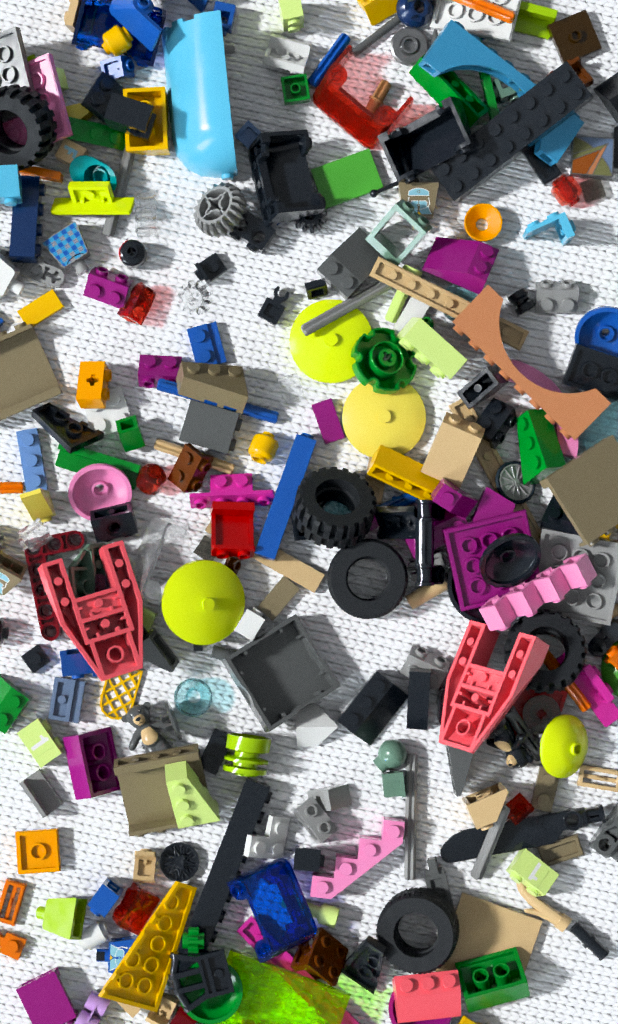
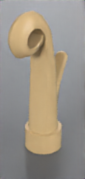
(544, 910)

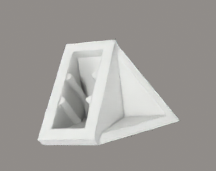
(313, 726)

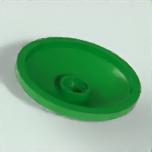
(217, 1008)

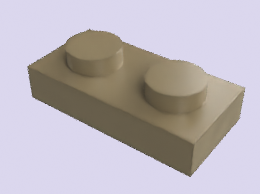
(544, 791)

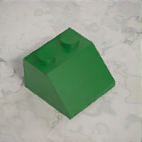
(12, 704)

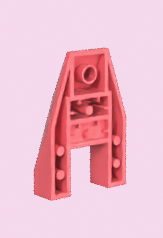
(104, 623)
(482, 696)

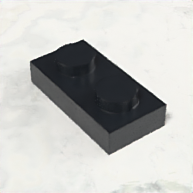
(215, 752)

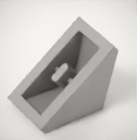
(331, 797)

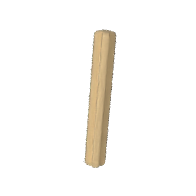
(175, 450)

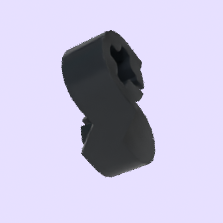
(599, 645)

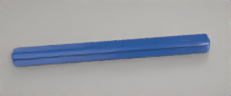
(249, 410)

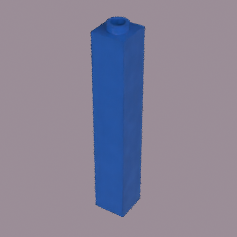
(285, 496)

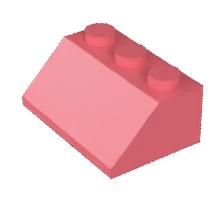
(427, 996)

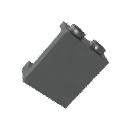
(210, 427)

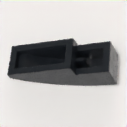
(418, 698)

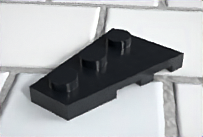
(65, 430)
(366, 964)

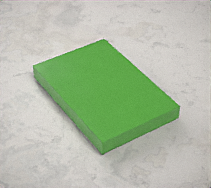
(347, 178)

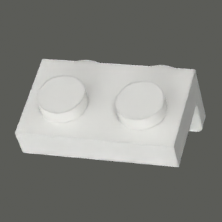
(287, 54)

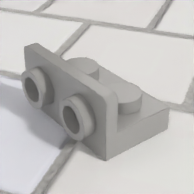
(314, 820)

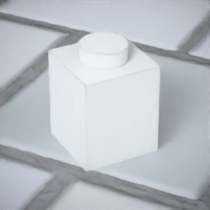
(250, 623)

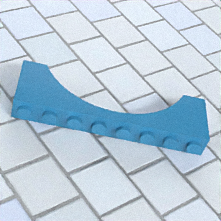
(460, 50)

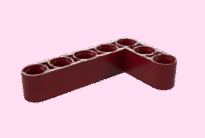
(42, 557)

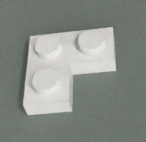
(273, 843)

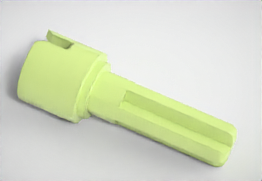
(399, 299)
(325, 914)

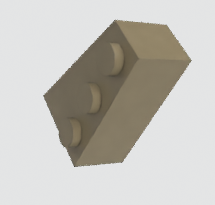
(213, 383)

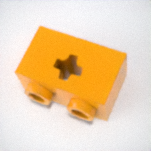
(93, 384)

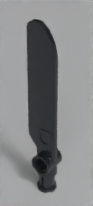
(529, 833)

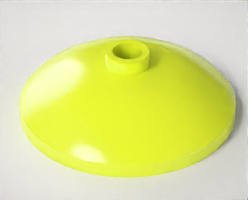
(563, 746)

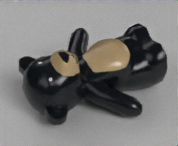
(505, 740)

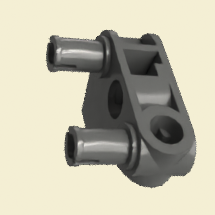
(610, 832)

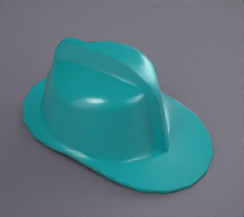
(90, 169)

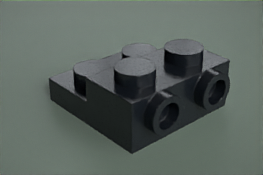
(556, 519)

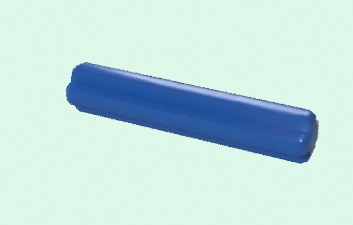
(334, 52)

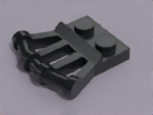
(214, 974)

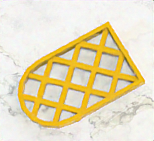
(132, 700)

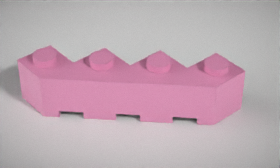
(530, 596)
(351, 867)

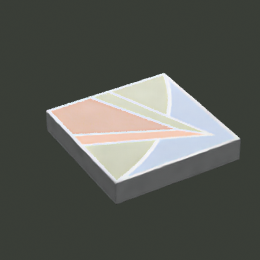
(592, 157)

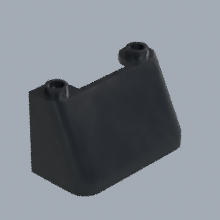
(428, 140)
(283, 176)

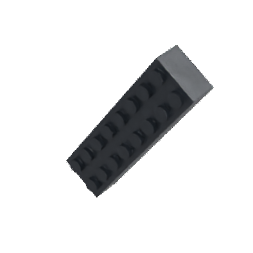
(514, 131)

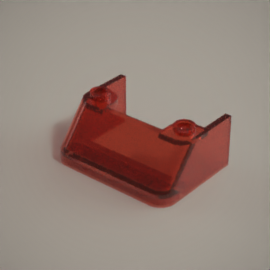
(351, 114)

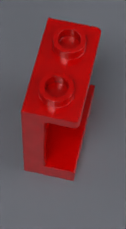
(232, 529)

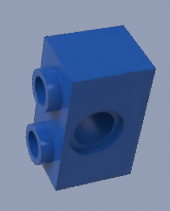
(105, 898)

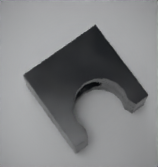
(130, 116)

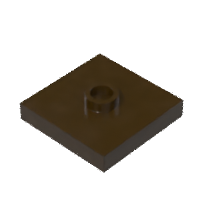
(574, 36)

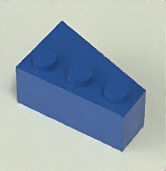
(74, 664)

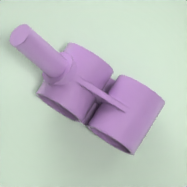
(93, 1009)

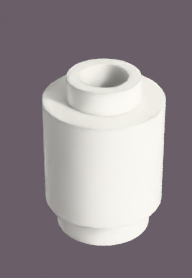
(94, 936)

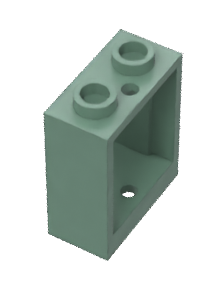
(385, 246)

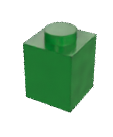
(130, 433)

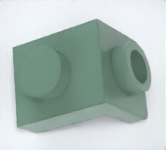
(504, 94)

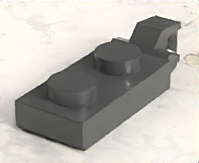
(437, 880)

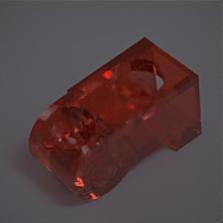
(138, 304)

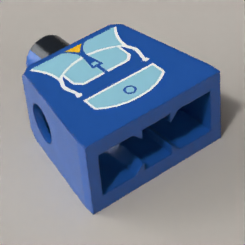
(117, 950)

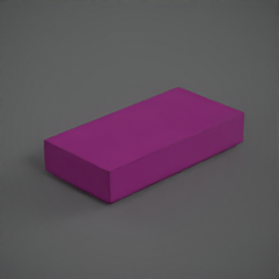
(328, 421)

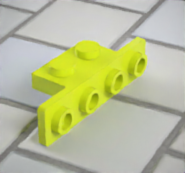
(92, 199)

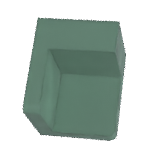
(393, 784)

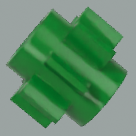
(193, 940)

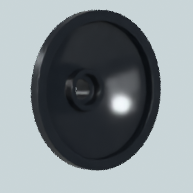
(510, 560)

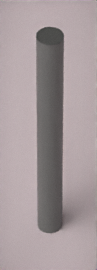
(379, 33)

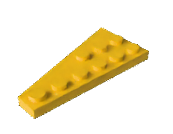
(146, 966)

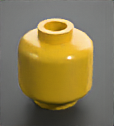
(117, 40)
(263, 447)

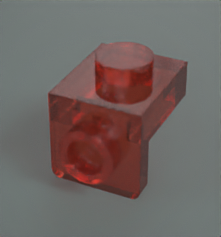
(519, 809)

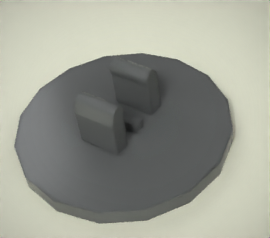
(173, 721)

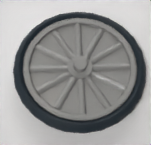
(510, 483)

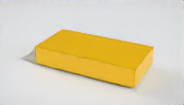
(41, 308)

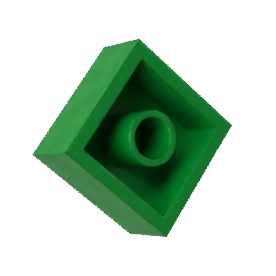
(295, 89)

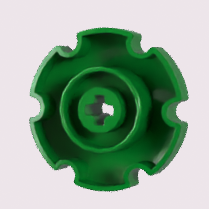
(382, 361)

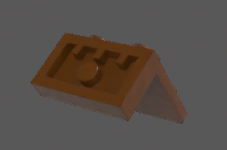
(322, 955)

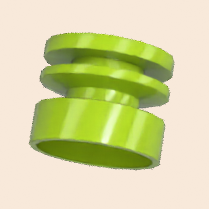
(246, 755)

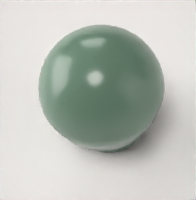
(390, 755)

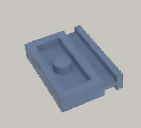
(66, 700)

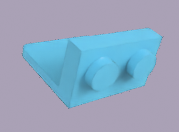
(564, 227)

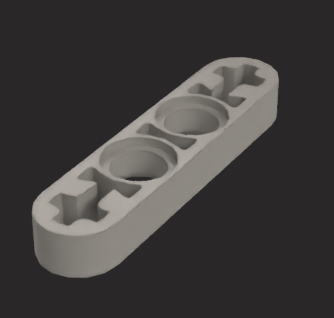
(25, 270)

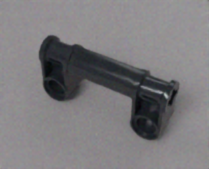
(427, 572)

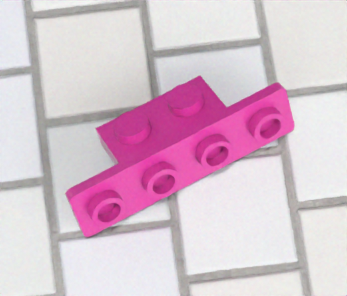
(231, 489)
(596, 692)

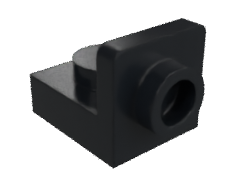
(210, 268)

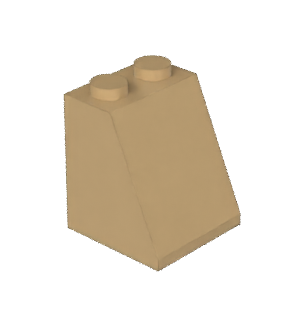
(453, 449)

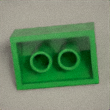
(492, 979)

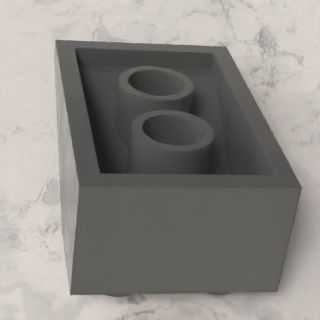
(349, 264)
(459, 765)

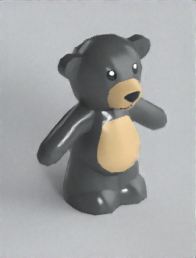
(146, 729)

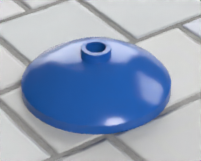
(590, 327)

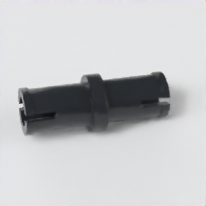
(589, 940)

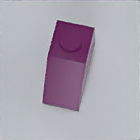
(453, 498)

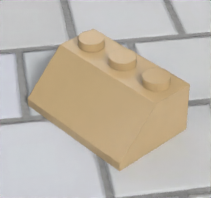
(485, 805)

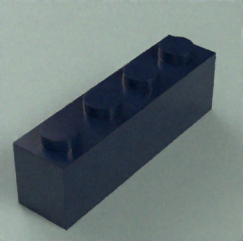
(26, 222)

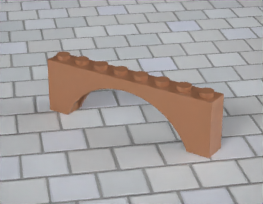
(569, 410)

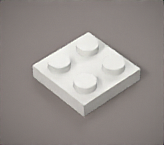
(105, 418)

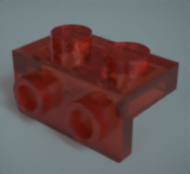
(135, 909)

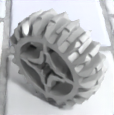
(208, 214)

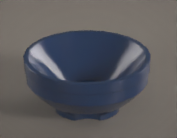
(411, 18)

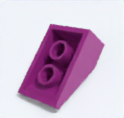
(461, 262)

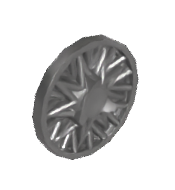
(409, 45)

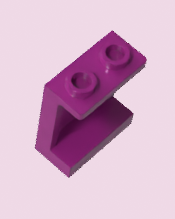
(47, 999)

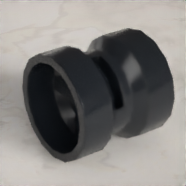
(521, 301)

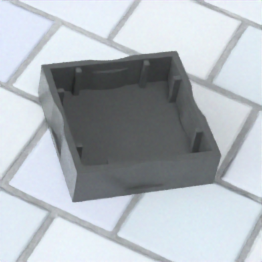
(280, 673)

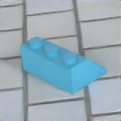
(10, 185)

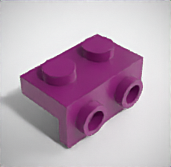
(107, 287)
(155, 367)

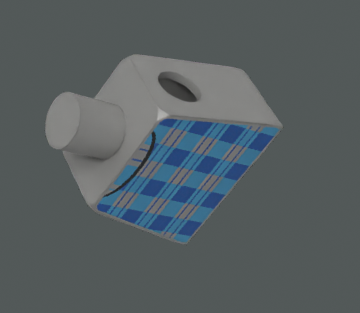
(69, 248)

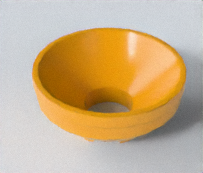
(485, 212)

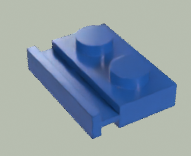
(207, 344)

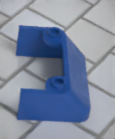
(135, 18)

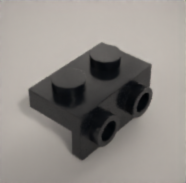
(497, 421)
(396, 522)

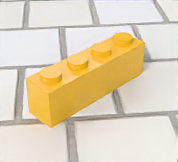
(401, 473)

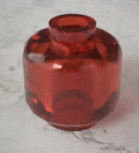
(566, 190)
(151, 479)

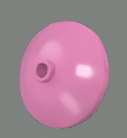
(87, 497)

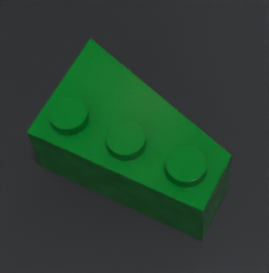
(538, 446)

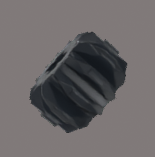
(318, 218)

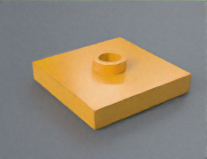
(38, 851)

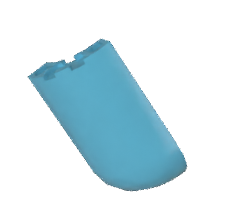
(199, 95)

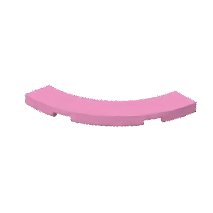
(568, 447)

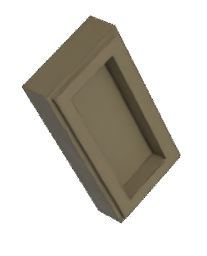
(278, 598)
(561, 850)

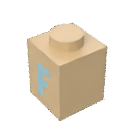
(68, 151)

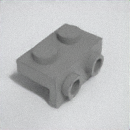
(556, 297)
(421, 658)

